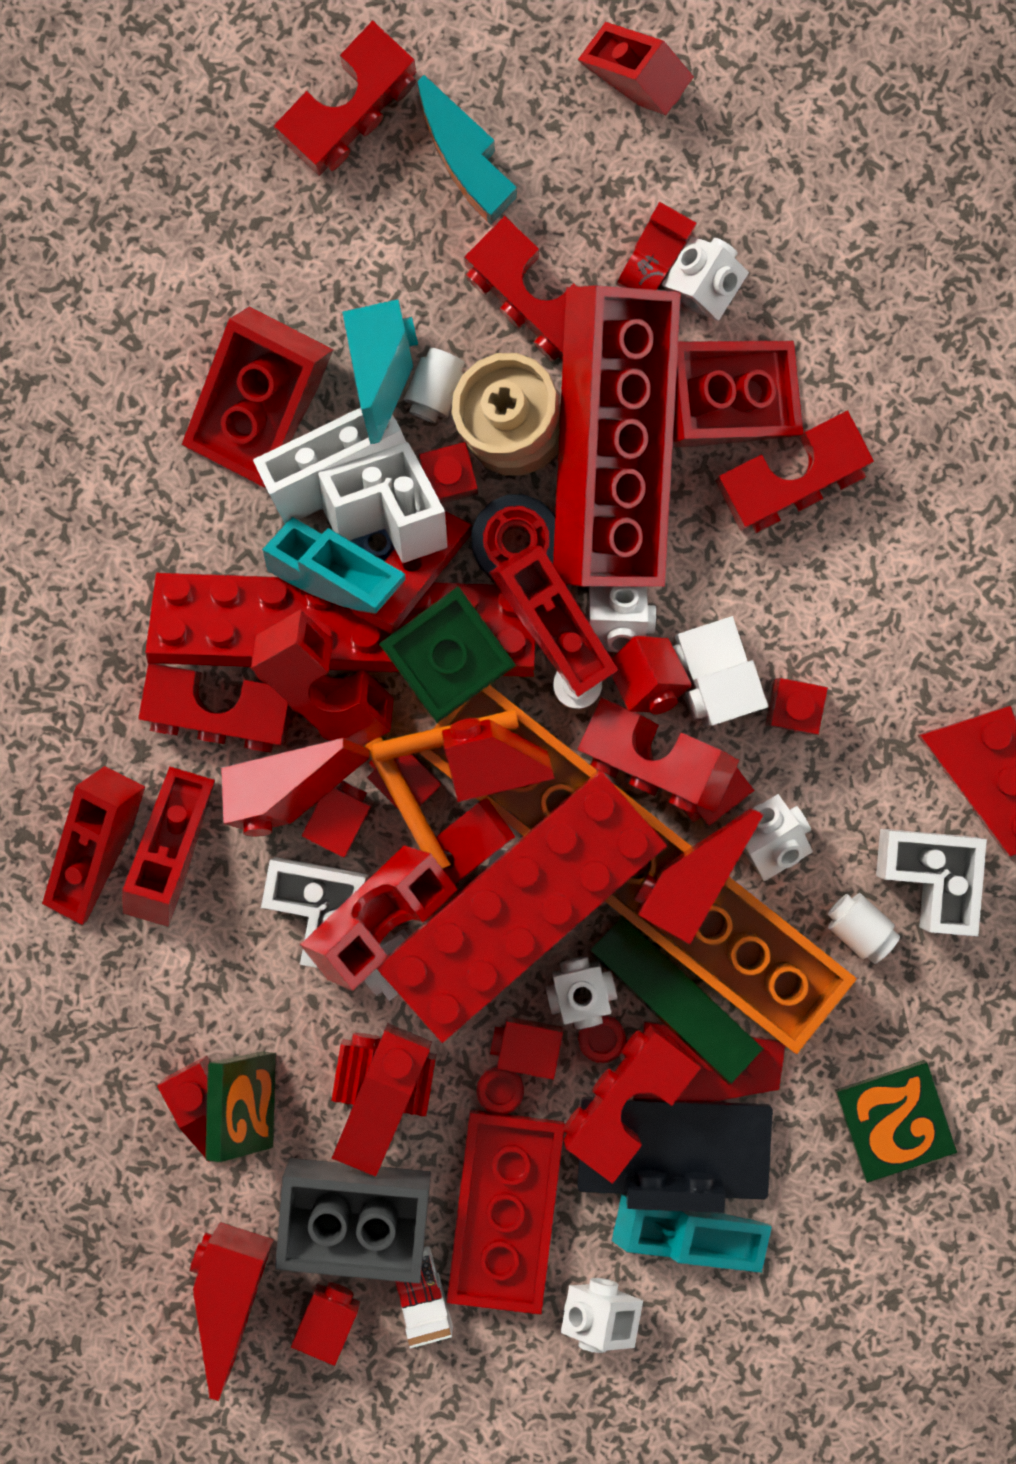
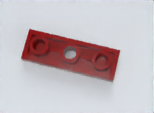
(419, 577)
(473, 839)

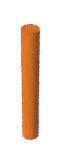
(431, 738)
(408, 807)

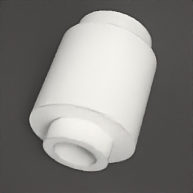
(434, 385)
(567, 697)
(863, 927)

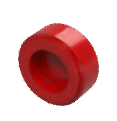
(604, 1041)
(499, 1090)

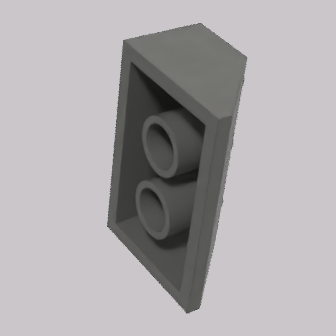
(352, 1221)

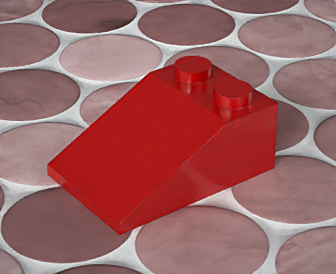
(255, 392)
(735, 392)
(224, 1291)

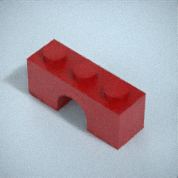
(323, 132)
(499, 266)
(834, 456)
(294, 663)
(174, 701)
(691, 771)
(402, 890)
(650, 1066)

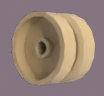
(508, 413)

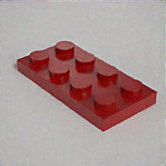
(505, 1212)

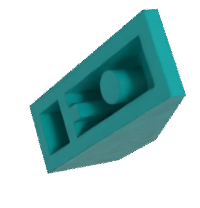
(380, 360)

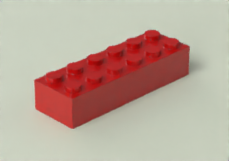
(616, 436)
(521, 906)

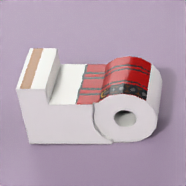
(425, 1306)

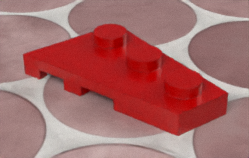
(982, 765)
(758, 1077)

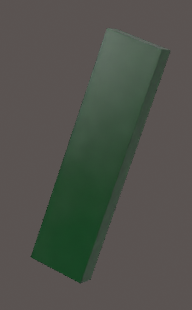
(676, 1000)

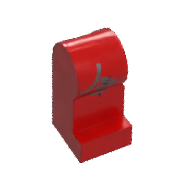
(657, 249)

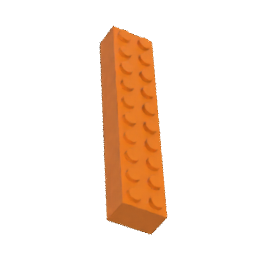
(741, 943)

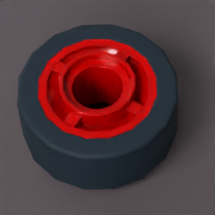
(509, 513)

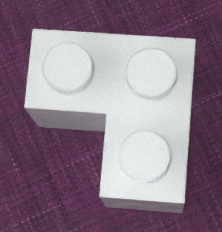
(389, 494)
(719, 673)
(950, 875)
(308, 891)

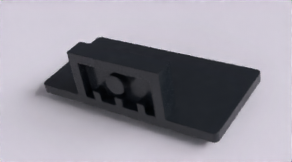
(690, 1155)

